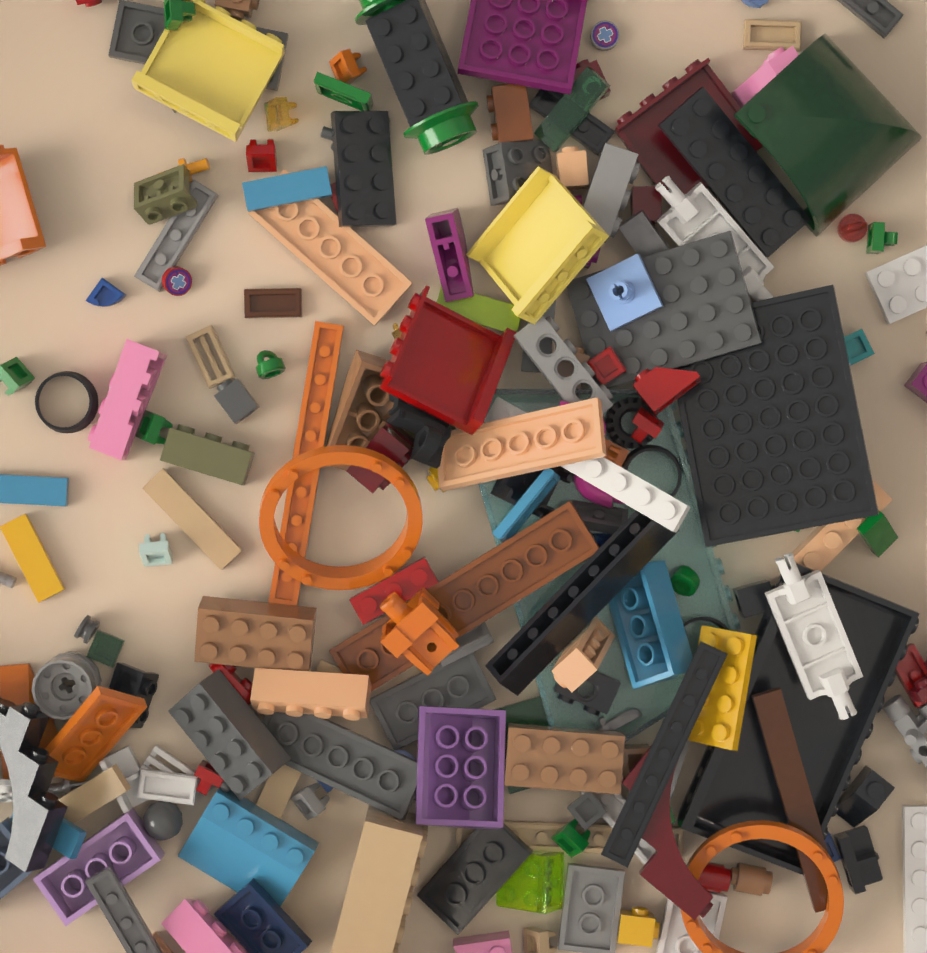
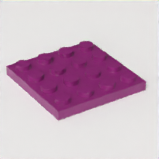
(523, 42)

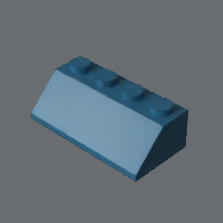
(651, 627)

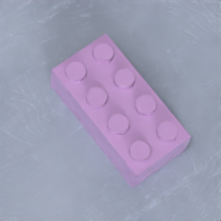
(118, 844)

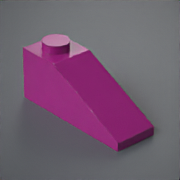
(450, 253)

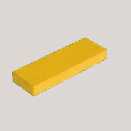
(32, 557)

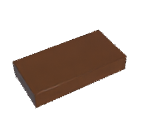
(273, 303)

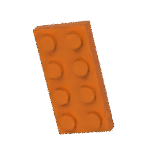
(93, 732)

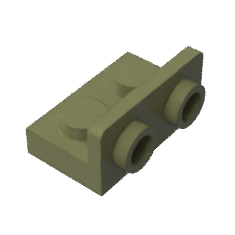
(164, 195)

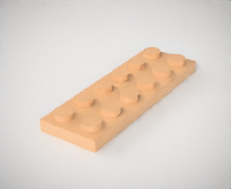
(336, 255)
(523, 444)

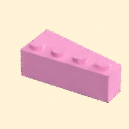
(126, 399)

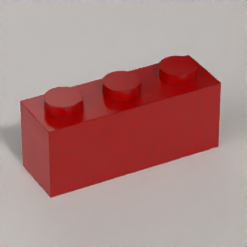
(404, 583)

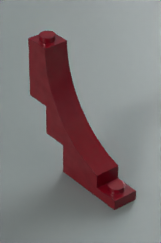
(666, 866)

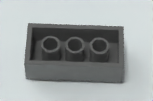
(229, 734)

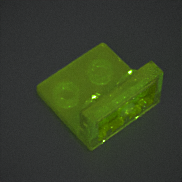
(535, 885)

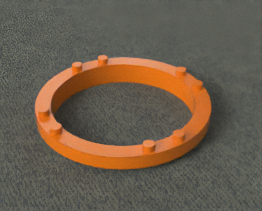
(345, 576)
(772, 830)

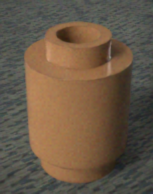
(751, 879)

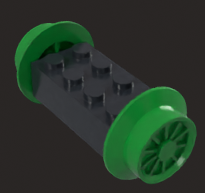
(420, 72)

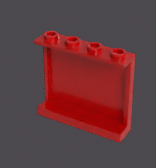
(446, 363)

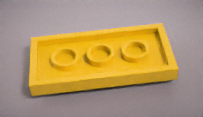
(724, 708)

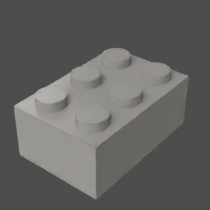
(609, 187)

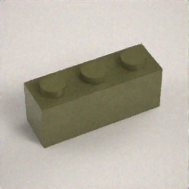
(207, 454)

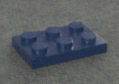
(261, 922)

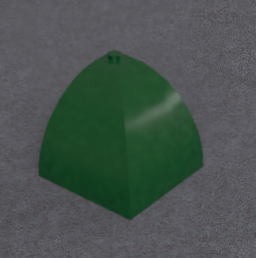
(827, 129)

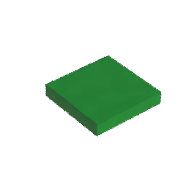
(343, 92)

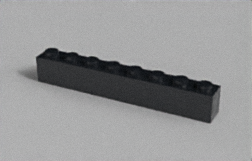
(578, 601)

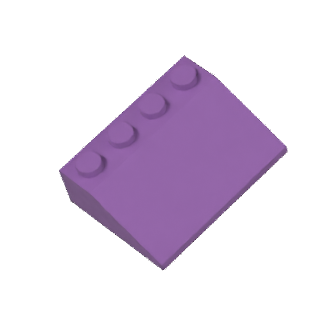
(460, 768)

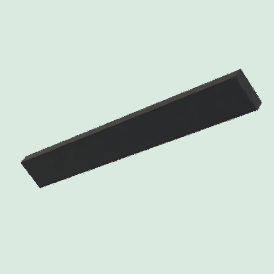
(664, 754)

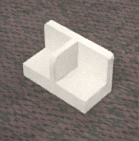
(131, 770)

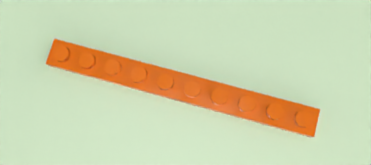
(309, 436)

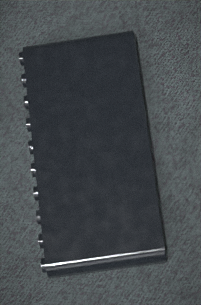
(742, 784)

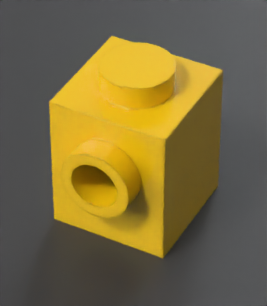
(637, 927)

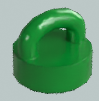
(271, 367)
(685, 581)

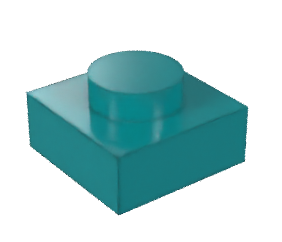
(858, 347)

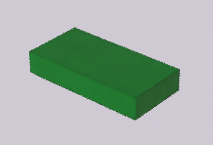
(877, 533)

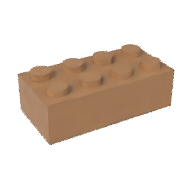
(254, 634)
(564, 758)

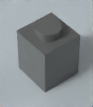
(236, 400)

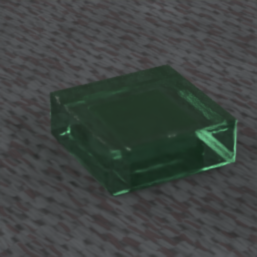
(105, 648)

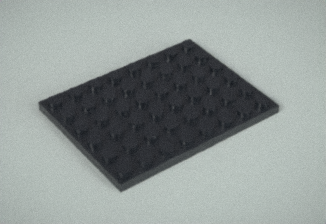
(778, 427)

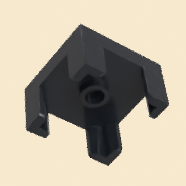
(514, 487)

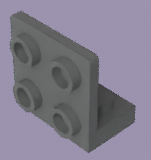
(510, 166)

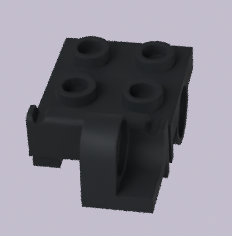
(429, 431)

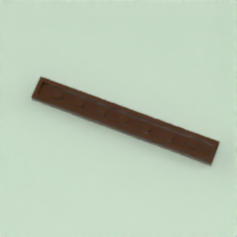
(792, 784)

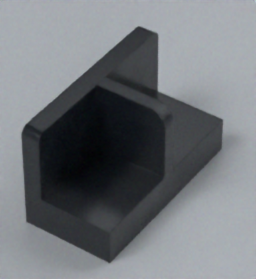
(858, 858)

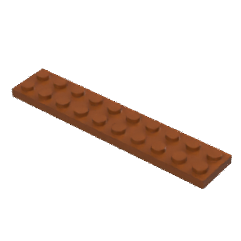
(481, 588)

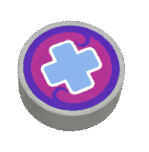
(604, 35)

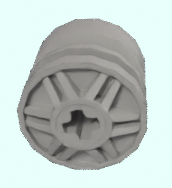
(51, 692)

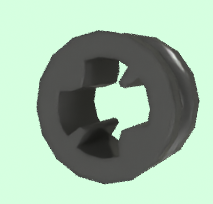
(87, 629)

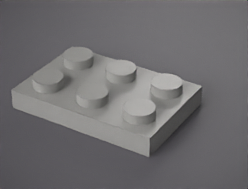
(591, 909)

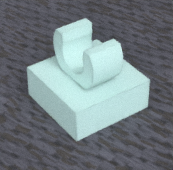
(155, 552)

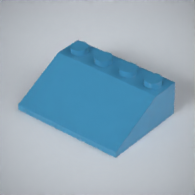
(245, 842)

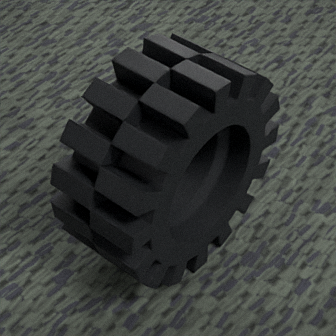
(613, 422)

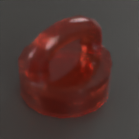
(852, 228)

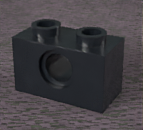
(599, 700)

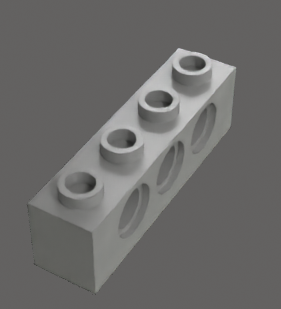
(529, 340)

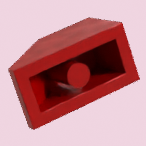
(664, 386)

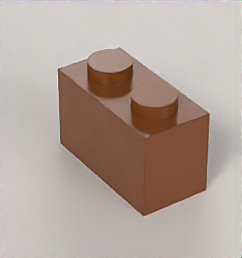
(511, 113)

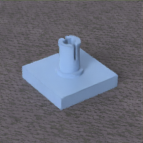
(624, 292)

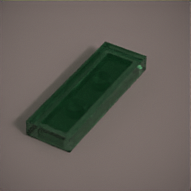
(572, 109)

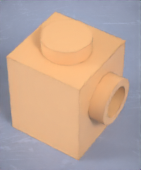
(572, 168)

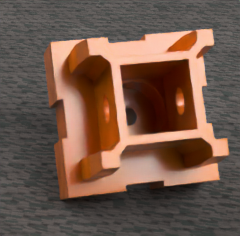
(415, 627)

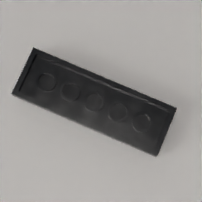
(734, 172)

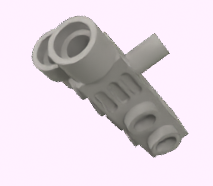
(910, 726)

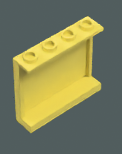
(211, 69)
(538, 244)

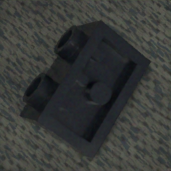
(136, 683)

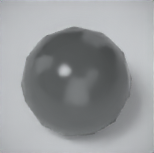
(162, 820)

